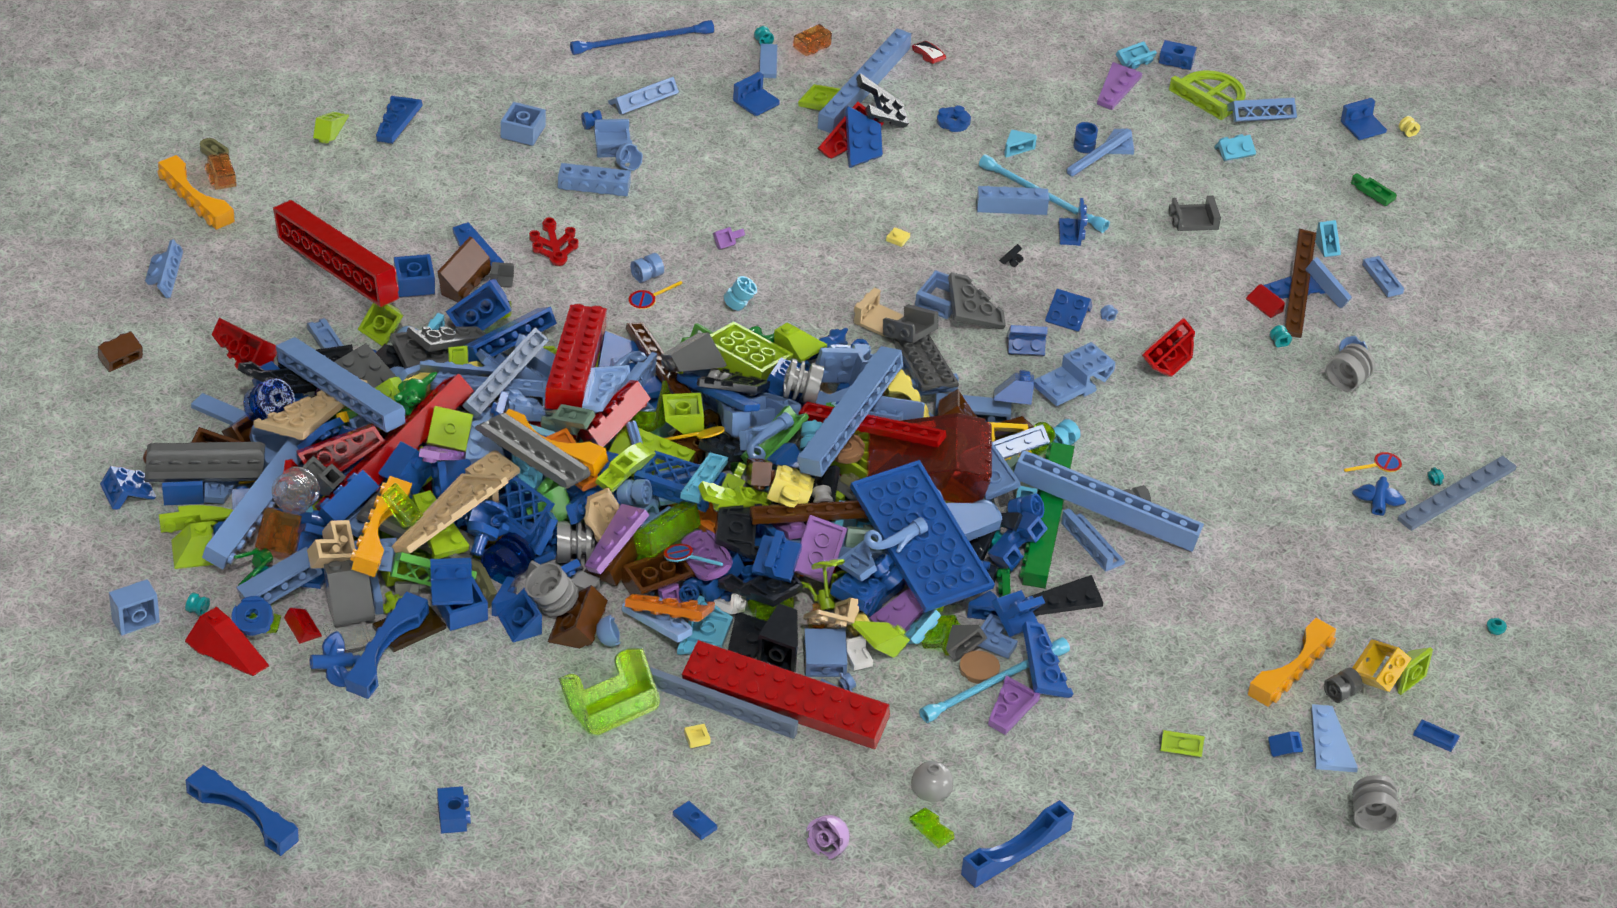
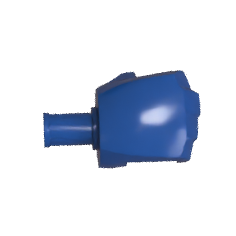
(485, 524)

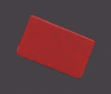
(1266, 301)
(301, 625)

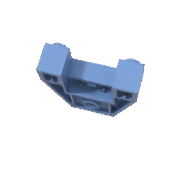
(770, 406)

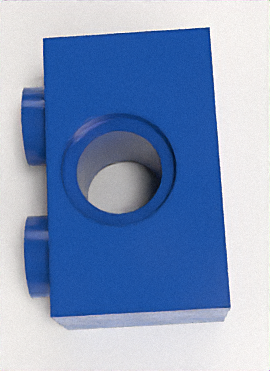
(1177, 55)
(452, 809)

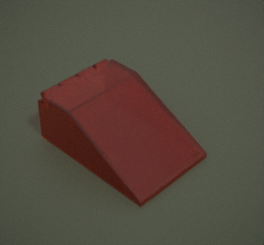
(957, 467)

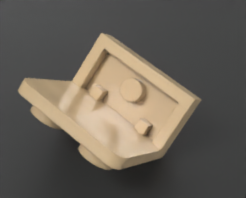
(870, 313)
(494, 464)
(600, 511)
(843, 615)

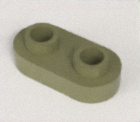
(212, 147)

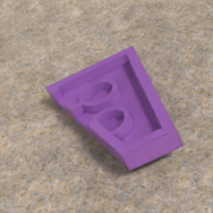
(1011, 705)

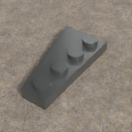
(444, 337)

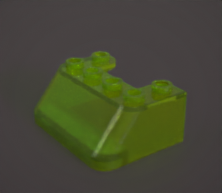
(614, 699)

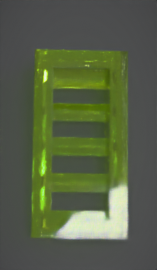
(406, 502)

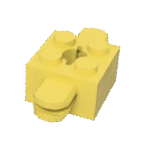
(790, 486)

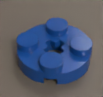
(946, 118)
(254, 626)

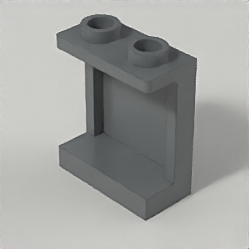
(1195, 216)
(913, 326)

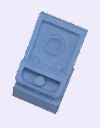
(843, 364)
(1075, 373)

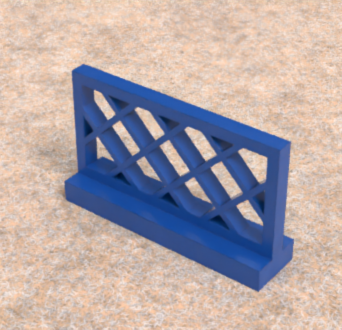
(672, 489)
(514, 523)

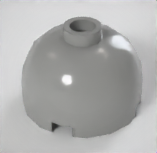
(932, 781)

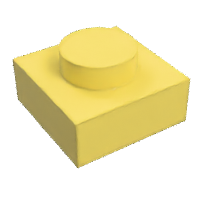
(898, 237)
(697, 735)

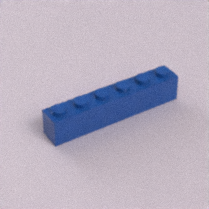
(507, 335)

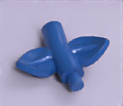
(1379, 495)
(333, 659)

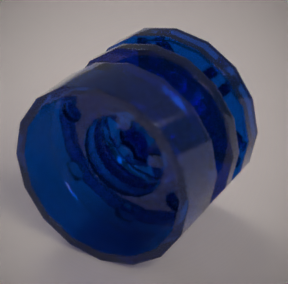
(267, 398)
(508, 557)

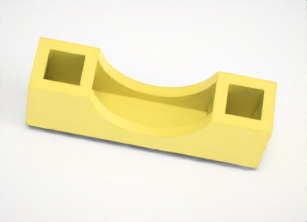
(902, 388)

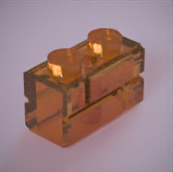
(812, 40)
(220, 171)

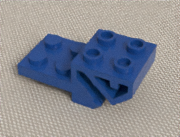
(869, 592)

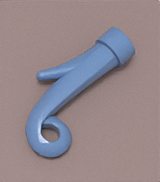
(635, 356)
(782, 422)
(902, 537)

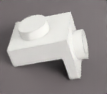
(734, 606)
(858, 654)

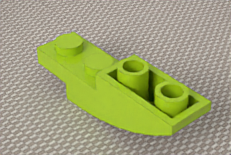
(624, 466)
(727, 497)
(192, 514)

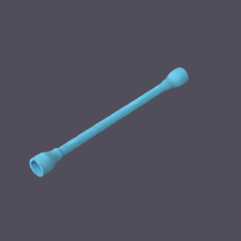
(989, 164)
(932, 711)

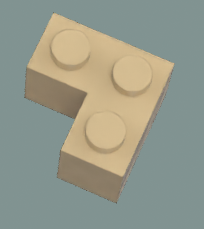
(335, 545)

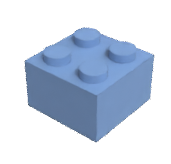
(523, 123)
(134, 607)

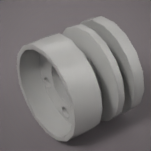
(1350, 367)
(803, 381)
(573, 542)
(551, 589)
(1375, 803)

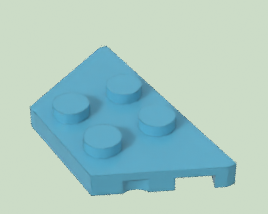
(711, 629)

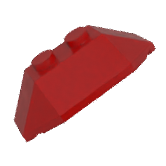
(1171, 349)

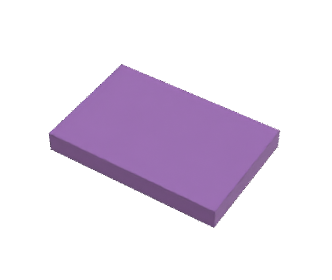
(819, 543)

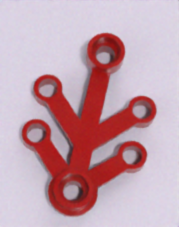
(556, 257)

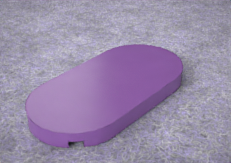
(705, 547)

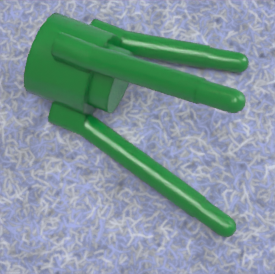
(260, 559)

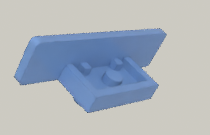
(164, 268)
(430, 366)
(897, 408)

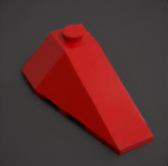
(837, 140)
(243, 344)
(222, 640)

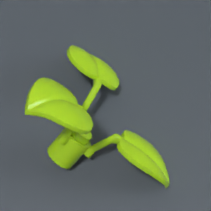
(825, 598)

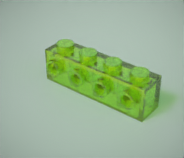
(667, 528)

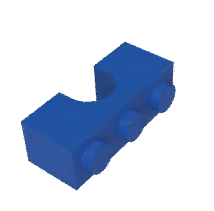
(1006, 550)

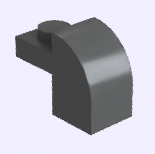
(328, 478)

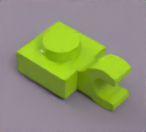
(732, 481)

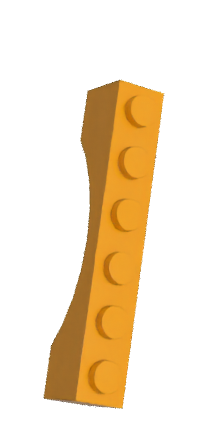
(213, 210)
(587, 453)
(370, 551)
(1270, 684)

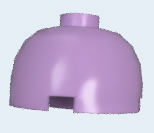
(827, 831)

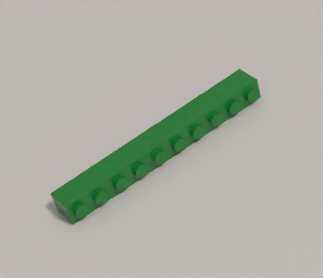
(1040, 553)

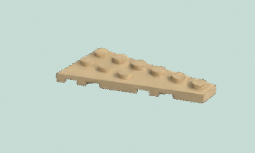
(302, 416)
(452, 504)

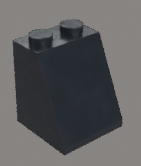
(780, 639)

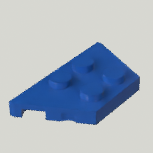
(863, 138)

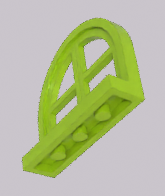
(1203, 100)

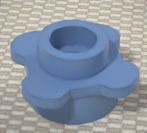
(846, 681)

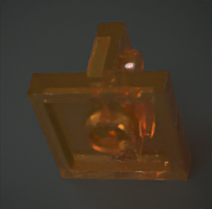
(278, 531)

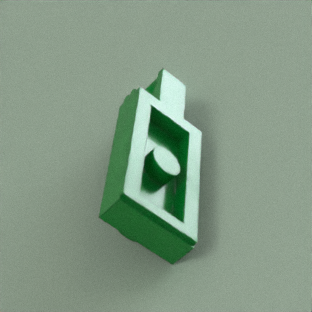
(1373, 189)
(1003, 579)

